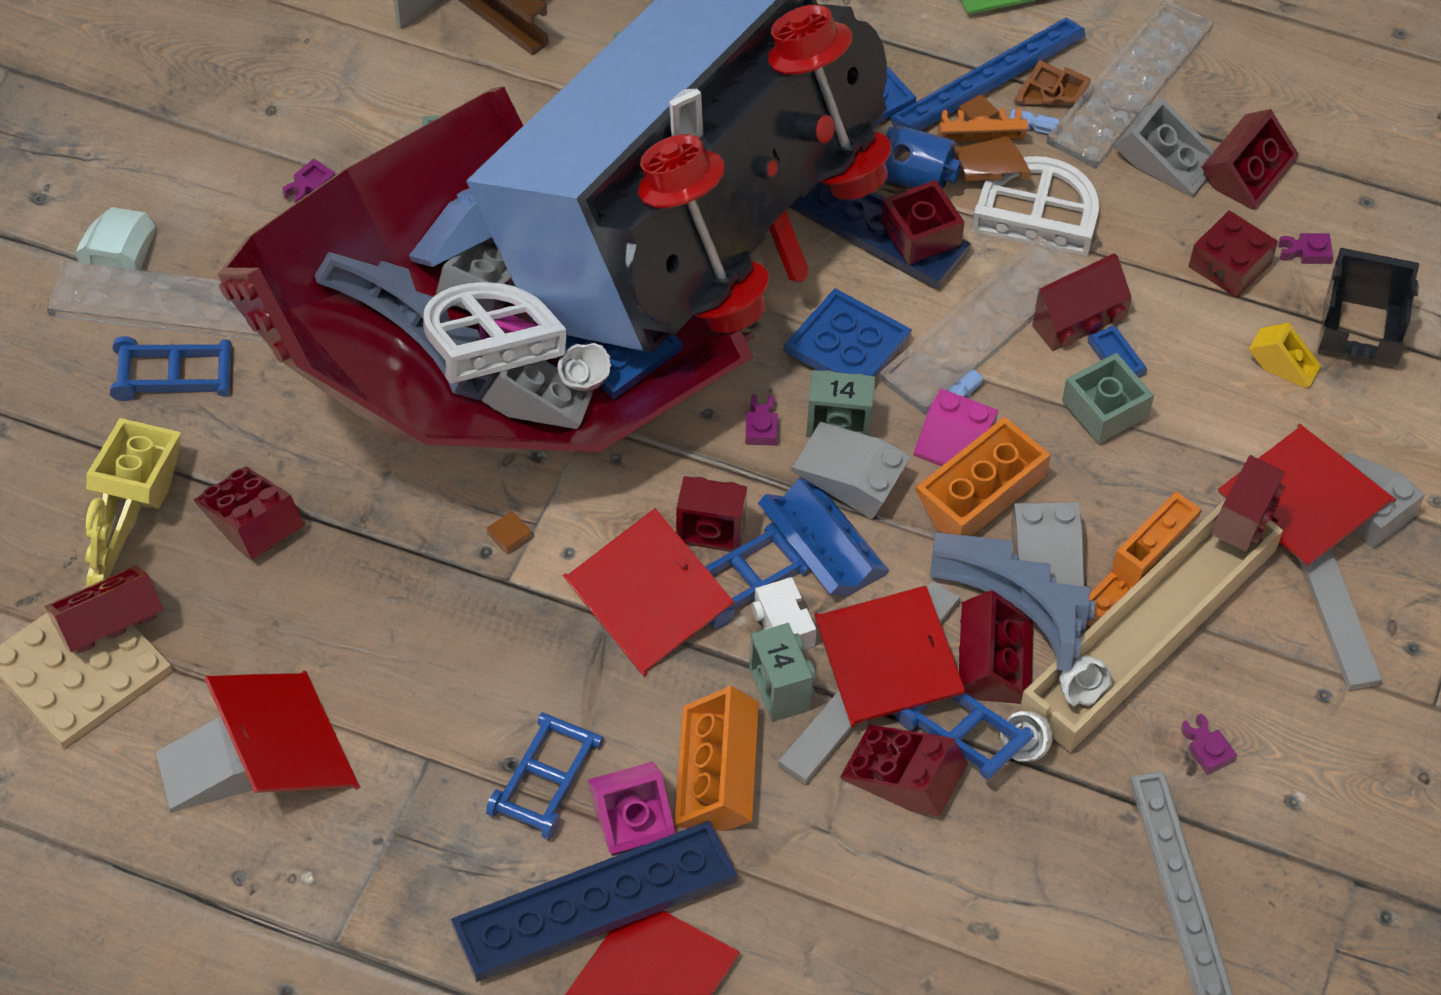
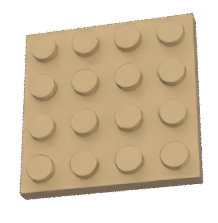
(72, 689)

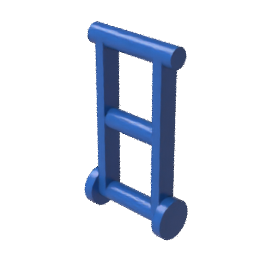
(128, 347)
(735, 558)
(1019, 738)
(549, 821)

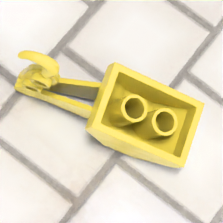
(131, 468)

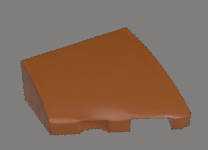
(1052, 86)
(991, 160)

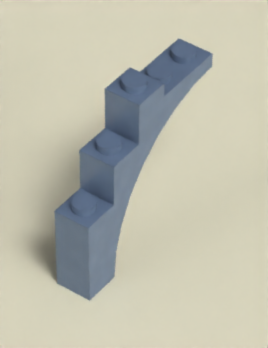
(393, 294)
(990, 565)

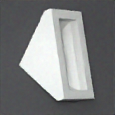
(686, 113)

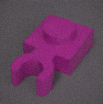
(307, 180)
(1310, 247)
(761, 423)
(1208, 748)

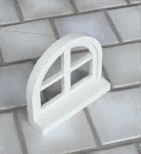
(1025, 227)
(501, 349)

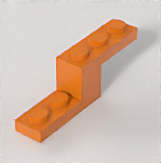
(1143, 551)

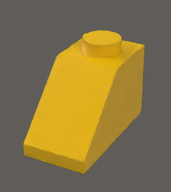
(1285, 354)

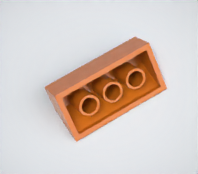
(983, 479)
(717, 760)

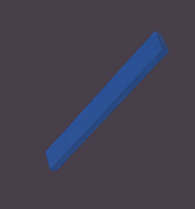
(989, 75)

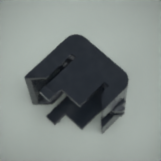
(1374, 283)

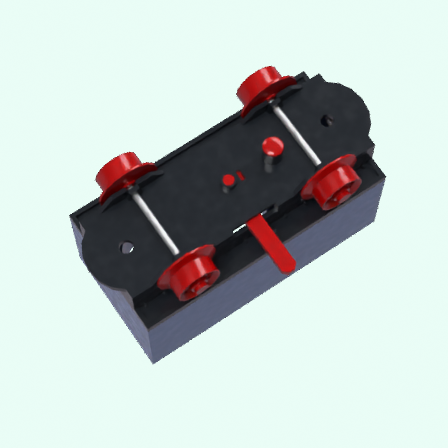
(652, 227)

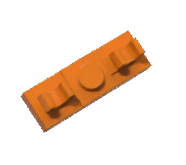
(982, 127)

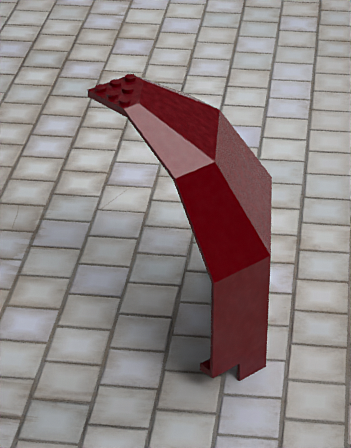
(371, 363)

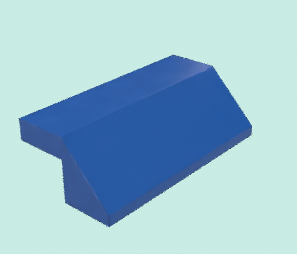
(824, 538)

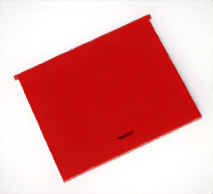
(1321, 497)
(646, 593)
(886, 656)
(281, 732)
(656, 959)

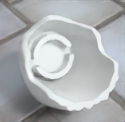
(584, 367)
(1085, 681)
(1042, 740)

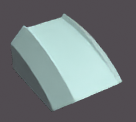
(117, 239)

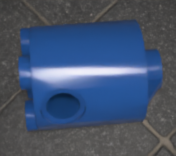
(928, 160)

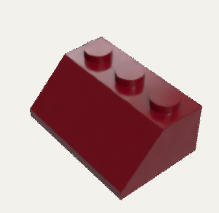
(1251, 159)
(1082, 303)
(104, 609)
(995, 649)

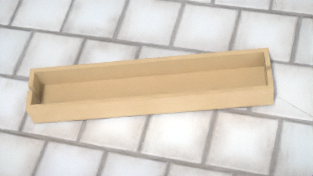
(1151, 624)

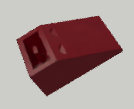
(250, 511)
(906, 768)

